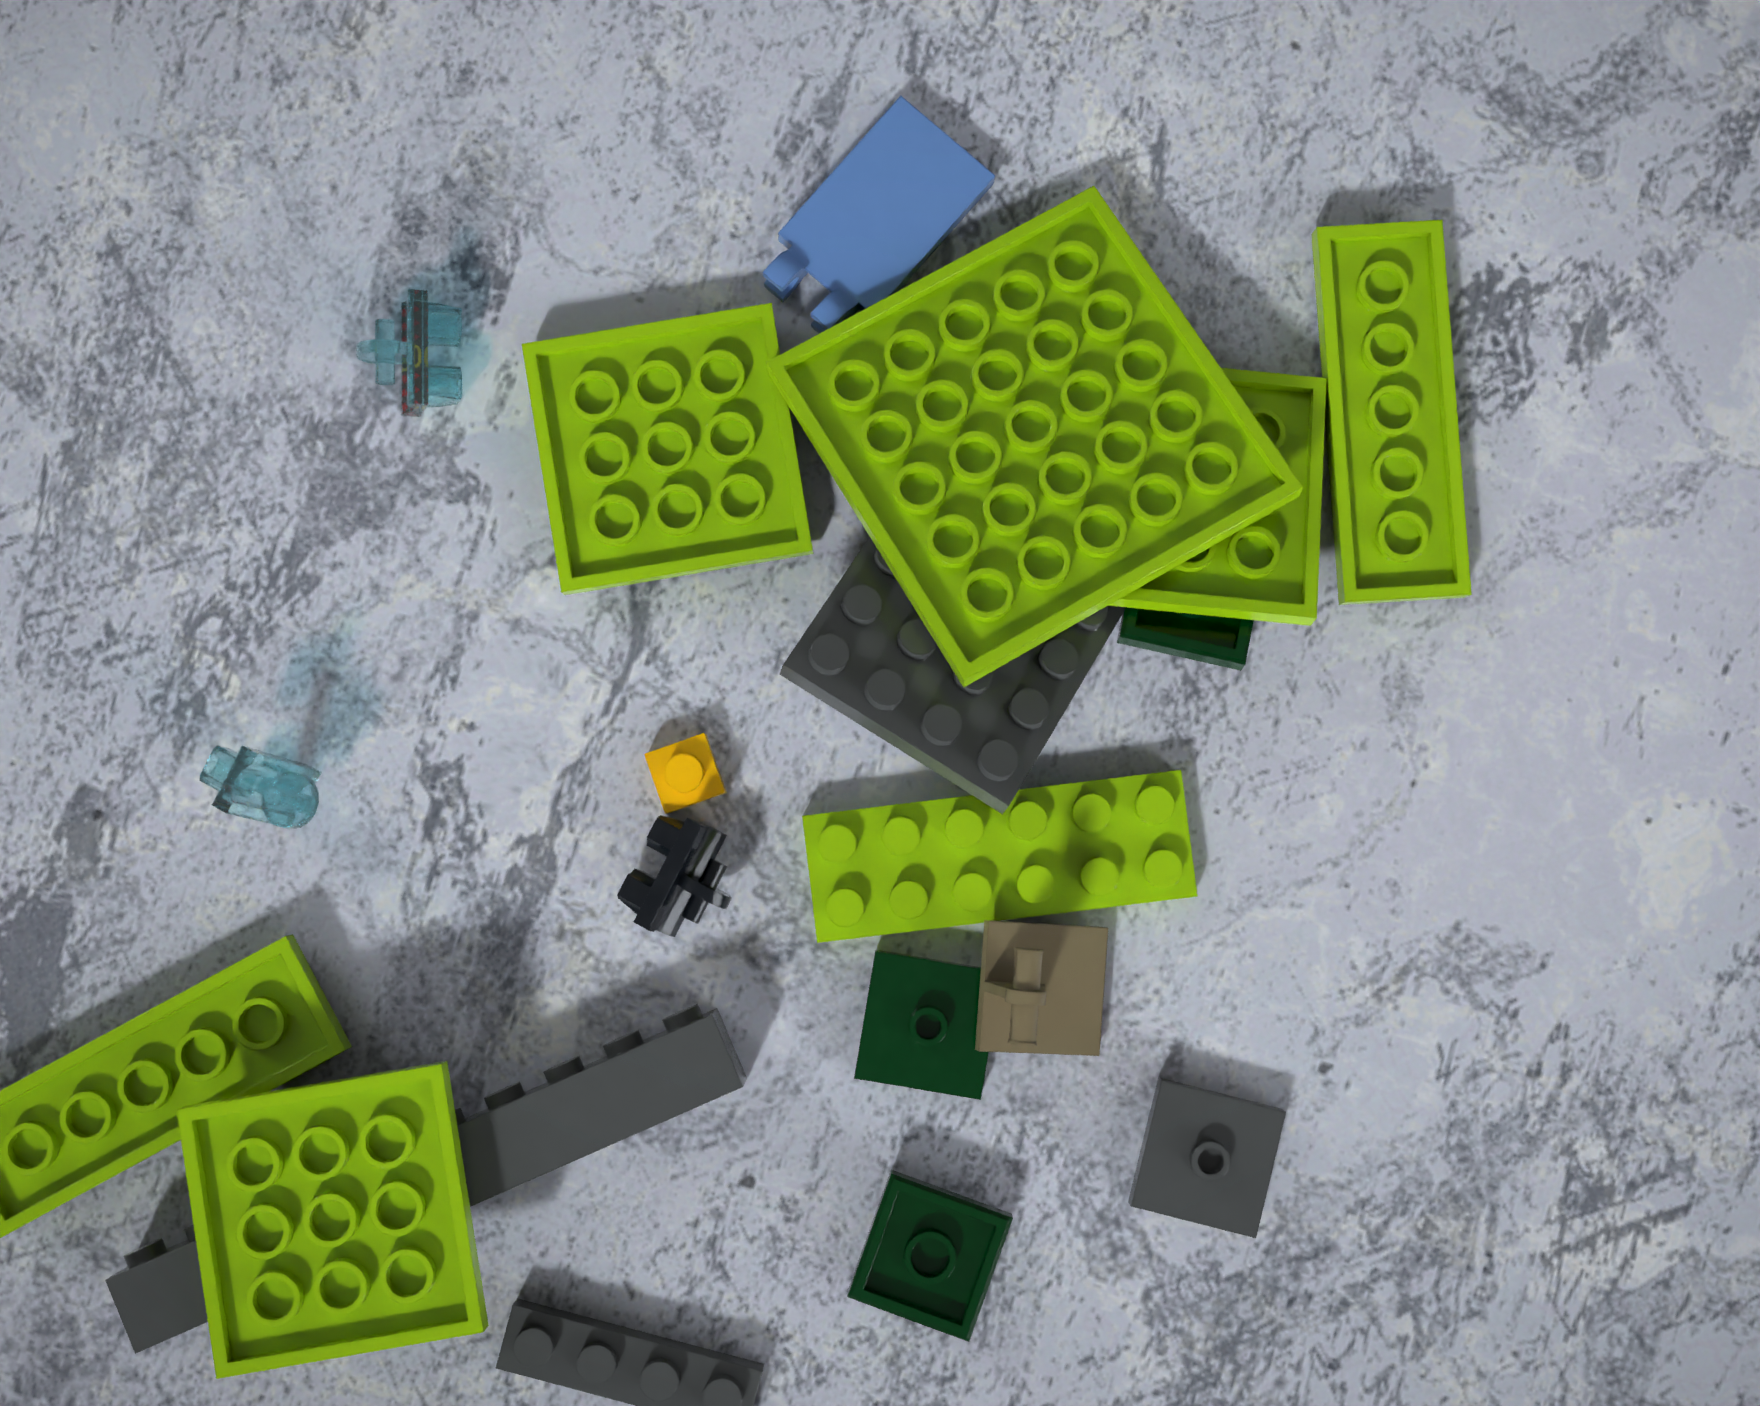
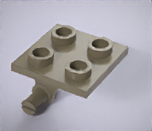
(1041, 988)

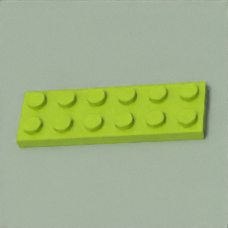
(1391, 412)
(971, 864)
(121, 1091)

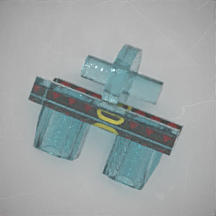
(421, 326)
(262, 786)

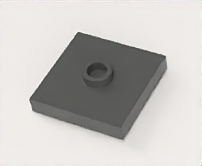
(1207, 1157)

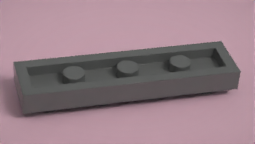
(622, 1361)

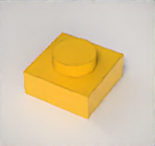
(685, 773)

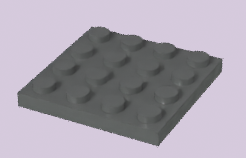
(888, 675)

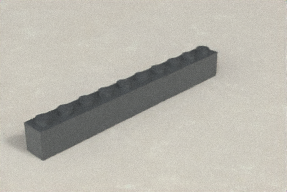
(500, 1146)

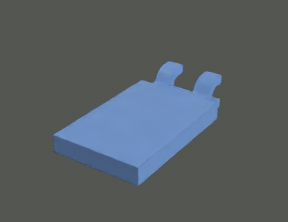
(878, 215)

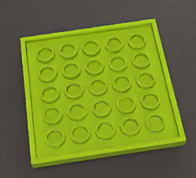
(1032, 434)

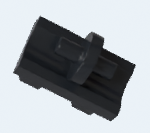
(684, 881)

